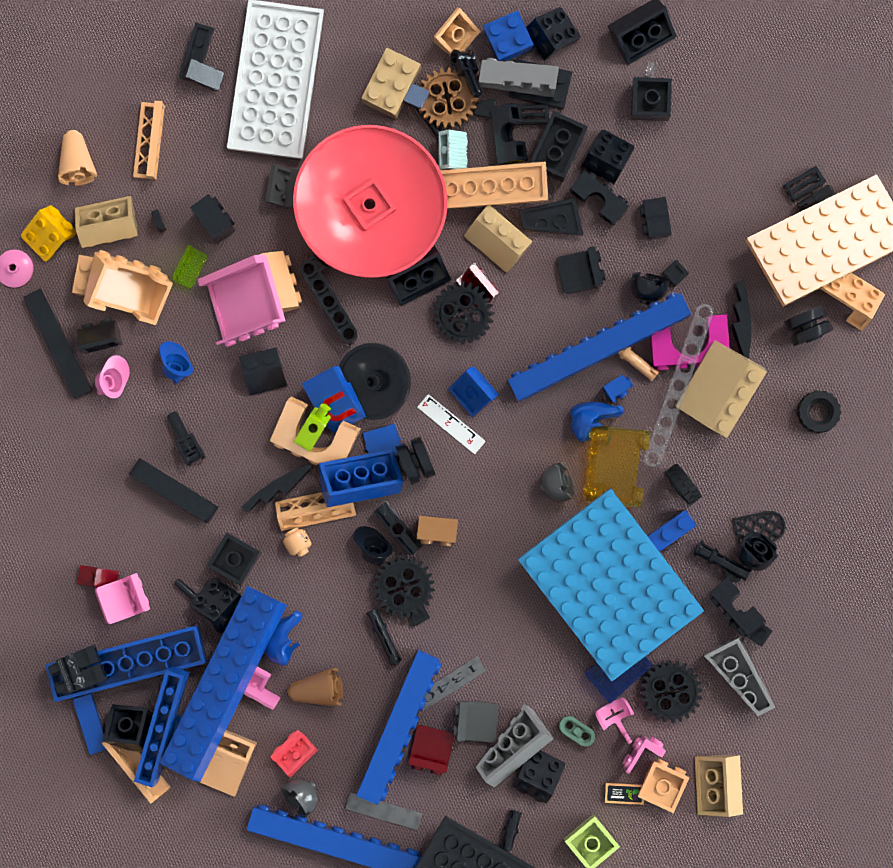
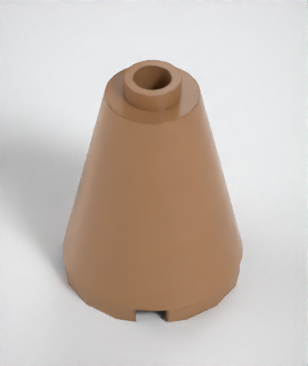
(319, 689)

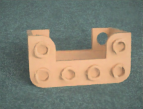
(127, 287)

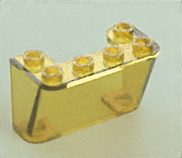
(615, 463)

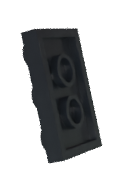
(560, 95)

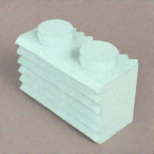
(452, 150)

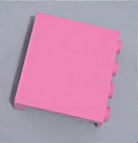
(244, 299)

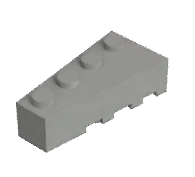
(519, 77)
(738, 670)
(514, 747)

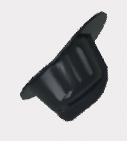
(372, 544)

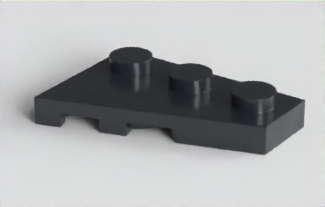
(553, 217)

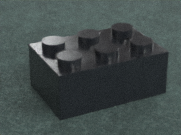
(559, 145)

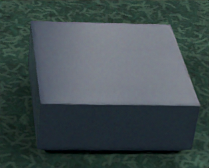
(416, 96)

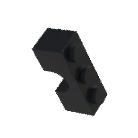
(504, 120)
(587, 185)
(747, 622)

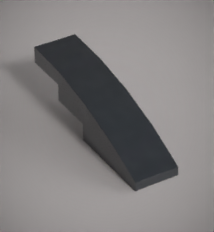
(742, 328)
(283, 484)

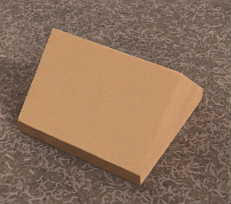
(456, 32)

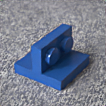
(473, 391)

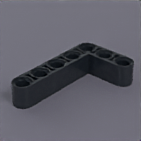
(325, 293)

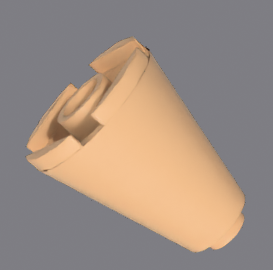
(75, 160)

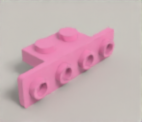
(257, 691)

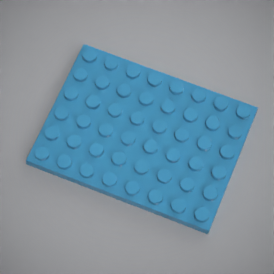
(610, 584)

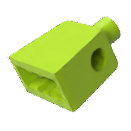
(313, 427)

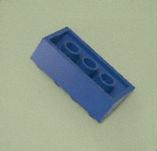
(360, 478)

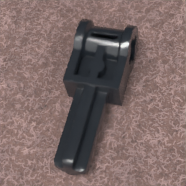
(466, 67)
(187, 442)

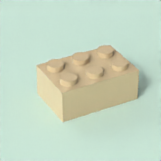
(391, 83)

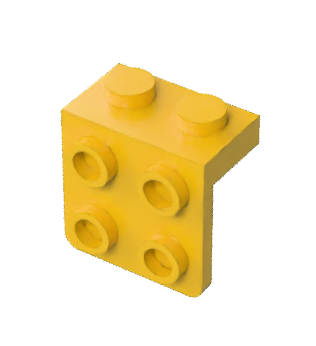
(47, 232)

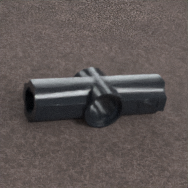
(389, 519)

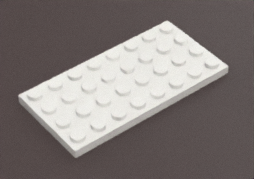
(275, 79)

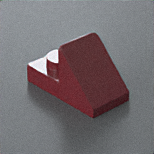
(96, 576)

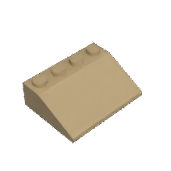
(721, 388)

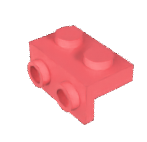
(294, 753)

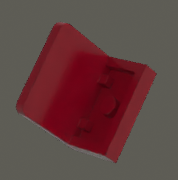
(431, 749)

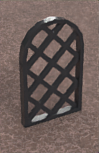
(757, 522)

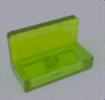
(189, 267)

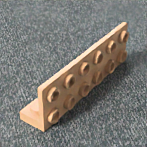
(858, 296)

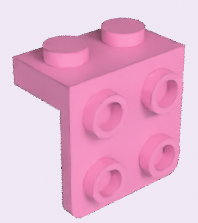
(122, 599)
(639, 745)

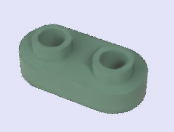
(577, 730)

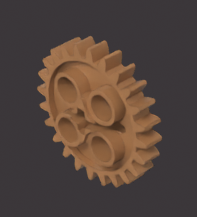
(462, 95)

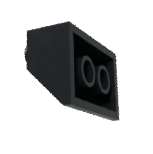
(642, 30)
(419, 278)

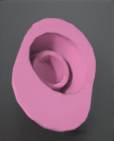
(112, 377)

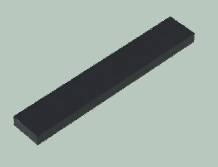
(57, 343)

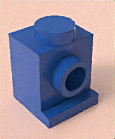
(617, 388)

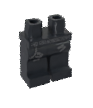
(72, 670)

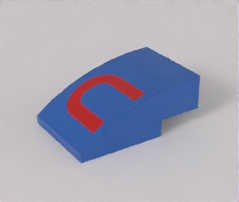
(333, 390)

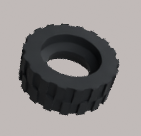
(833, 411)
(683, 484)

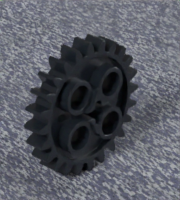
(471, 328)
(410, 603)
(666, 674)

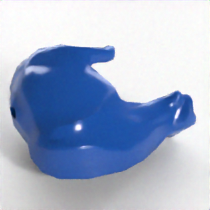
(587, 415)
(278, 646)

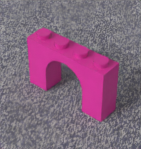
(665, 355)

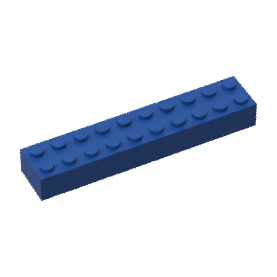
(223, 684)

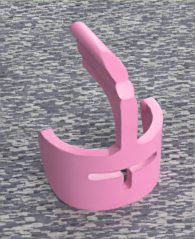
(616, 705)

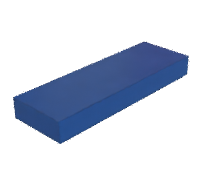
(90, 723)

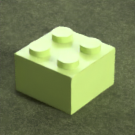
(591, 842)

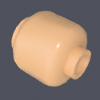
(297, 542)

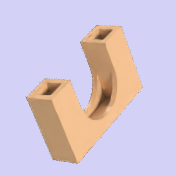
(289, 427)

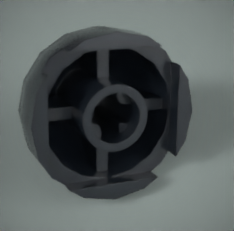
(649, 287)
(757, 551)

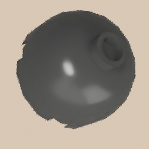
(556, 483)
(301, 795)

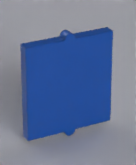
(382, 439)

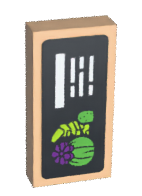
(623, 793)

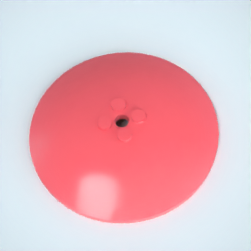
(378, 167)

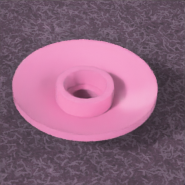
(23, 270)

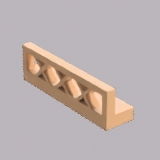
(155, 140)
(312, 514)
(129, 763)

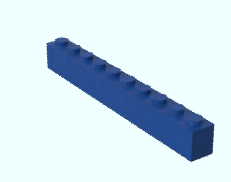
(599, 347)
(329, 840)

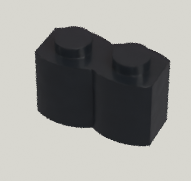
(656, 218)

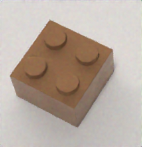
(437, 529)

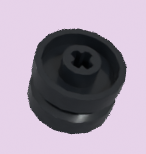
(808, 325)
(416, 460)

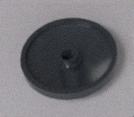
(378, 378)

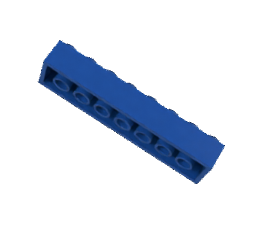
(142, 660)
(398, 726)

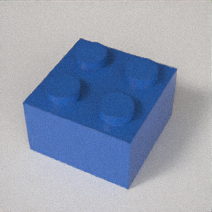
(508, 37)

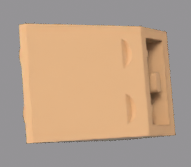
(229, 763)

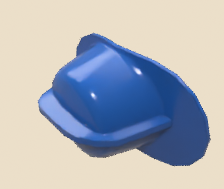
(175, 361)

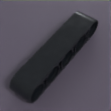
(173, 490)

